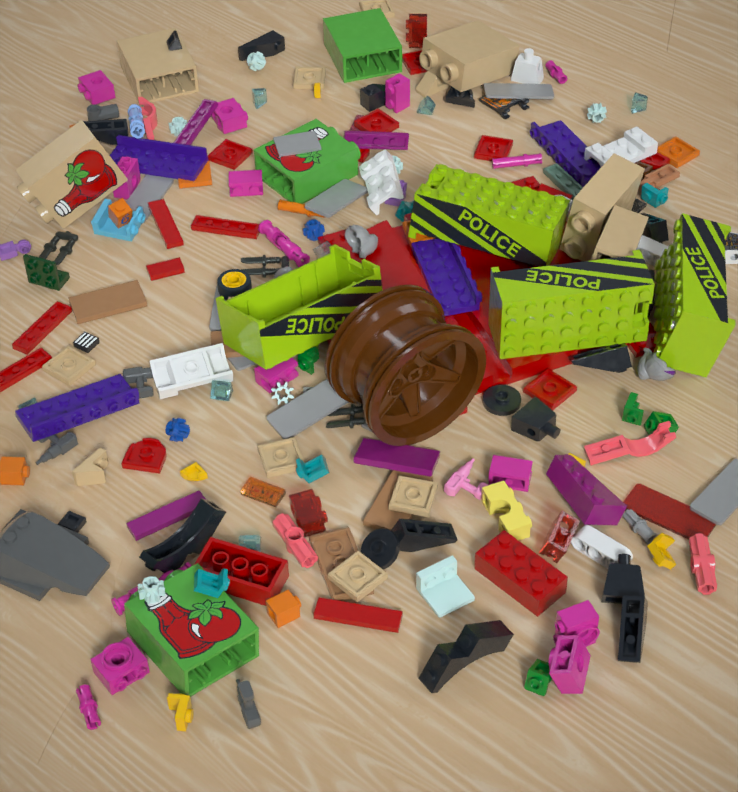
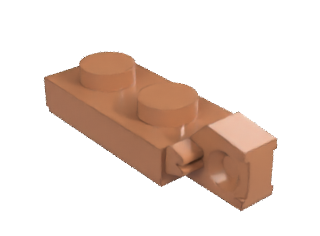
(660, 176)

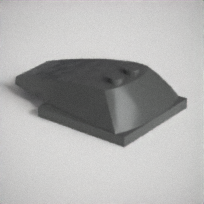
(46, 556)

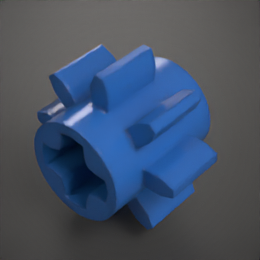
(313, 229)
(177, 429)

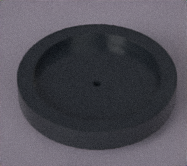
(502, 400)
(381, 547)

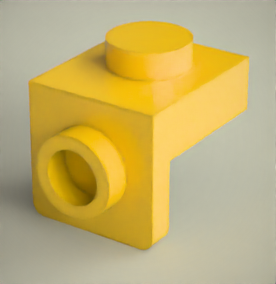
(658, 548)
(183, 707)

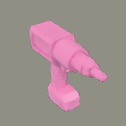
(459, 480)

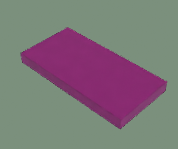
(397, 458)

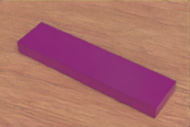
(196, 122)
(378, 140)
(164, 516)

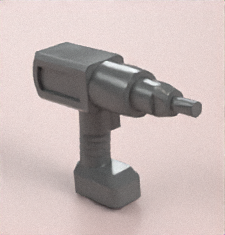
(139, 376)
(58, 446)
(247, 704)

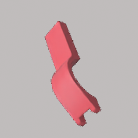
(151, 121)
(621, 446)

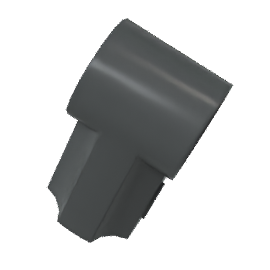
(106, 112)

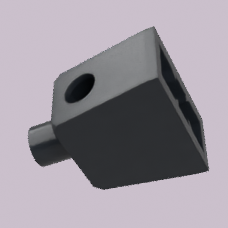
(535, 421)
(622, 580)

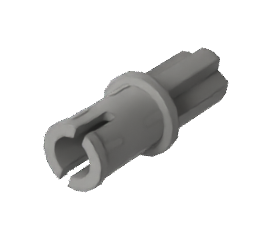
(639, 526)

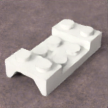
(633, 147)
(381, 180)
(190, 370)

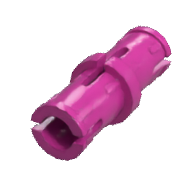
(556, 72)
(88, 707)

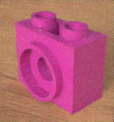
(96, 87)
(229, 116)
(130, 169)
(578, 620)
(569, 664)
(120, 665)

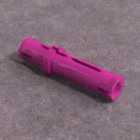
(517, 161)

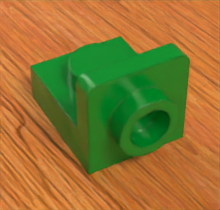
(307, 359)
(631, 412)
(656, 418)
(538, 678)

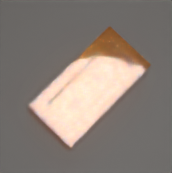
(263, 492)

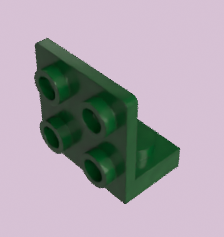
(44, 273)

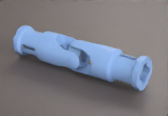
(136, 121)

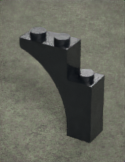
(186, 540)
(472, 644)

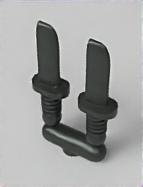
(64, 250)
(263, 271)
(351, 422)

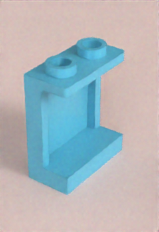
(104, 226)

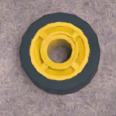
(233, 283)

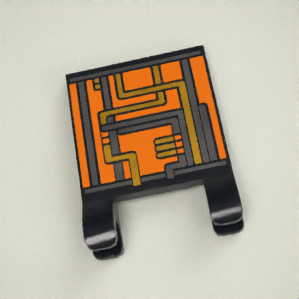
(503, 106)

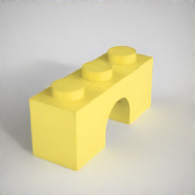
(501, 499)

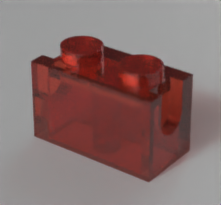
(417, 30)
(308, 512)
(559, 538)

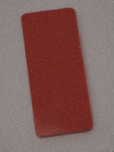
(667, 512)

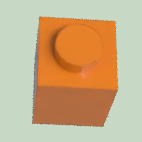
(120, 213)
(13, 470)
(283, 608)

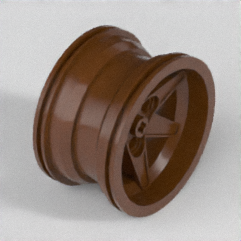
(405, 364)

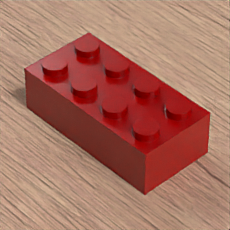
(251, 573)
(521, 573)

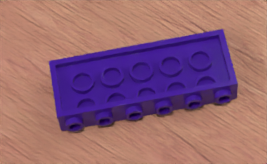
(566, 150)
(162, 157)
(447, 275)
(77, 407)

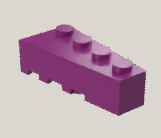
(584, 492)

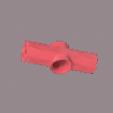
(295, 540)
(702, 564)

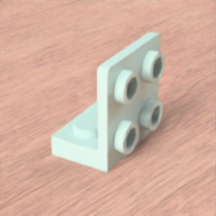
(443, 587)

